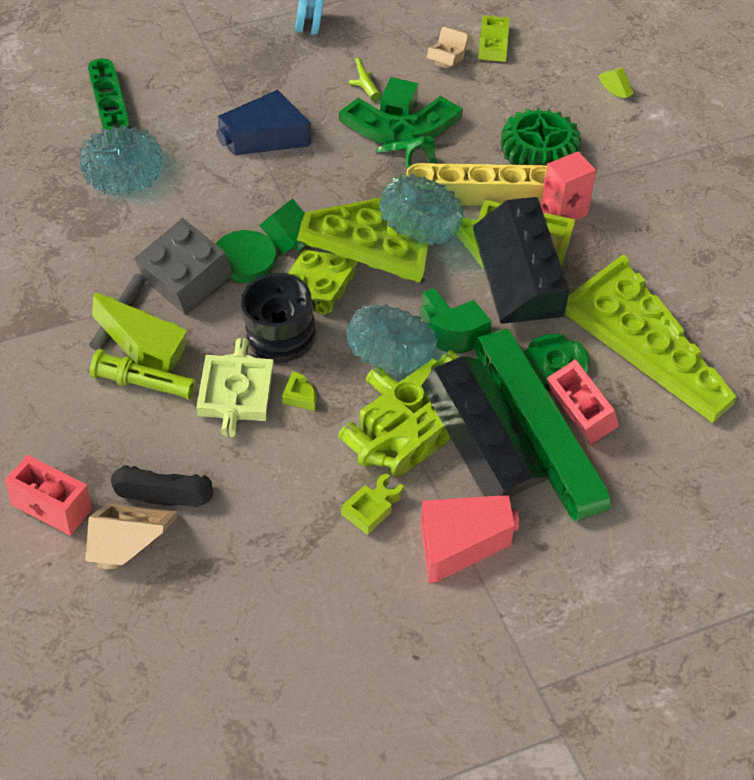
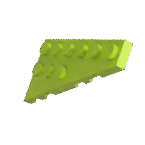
(645, 333)

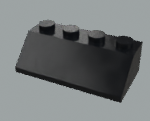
(521, 262)
(483, 428)

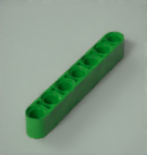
(543, 425)

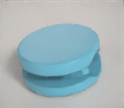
(309, 9)

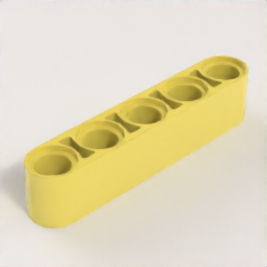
(484, 181)

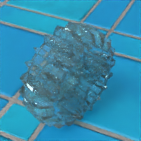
(121, 160)
(421, 209)
(390, 338)

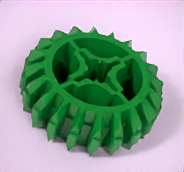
(539, 137)

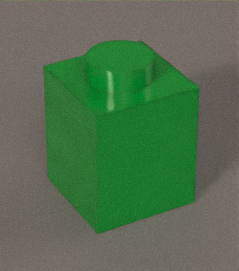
(399, 97)
(284, 227)

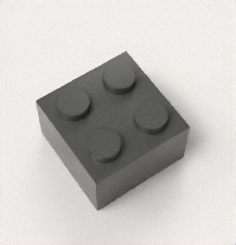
(184, 266)

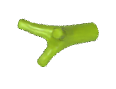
(365, 81)

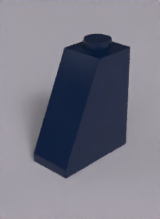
(264, 126)

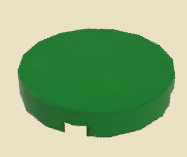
(248, 254)
(552, 353)

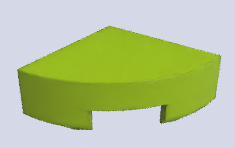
(616, 82)
(299, 392)

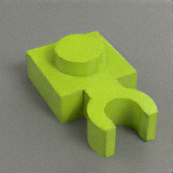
(370, 507)

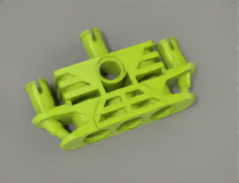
(397, 422)

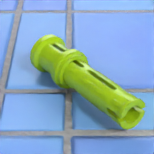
(126, 372)

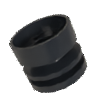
(279, 317)

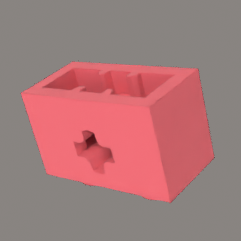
(568, 187)
(583, 402)
(48, 495)

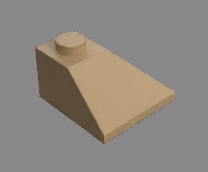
(123, 531)

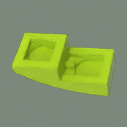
(494, 38)

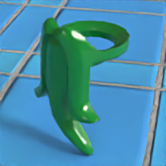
(410, 145)

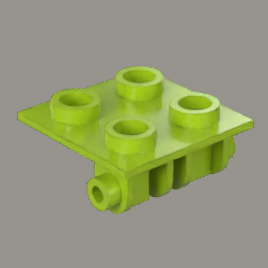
(325, 277)

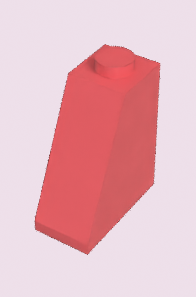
(465, 532)

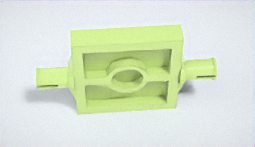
(235, 387)

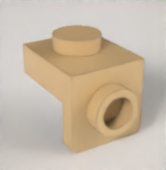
(449, 48)

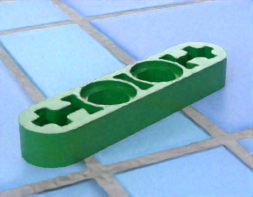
(108, 99)

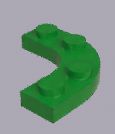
(389, 128)

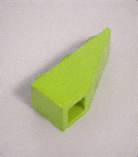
(139, 334)

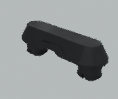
(162, 488)

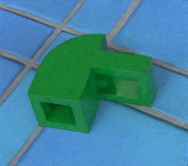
(455, 326)

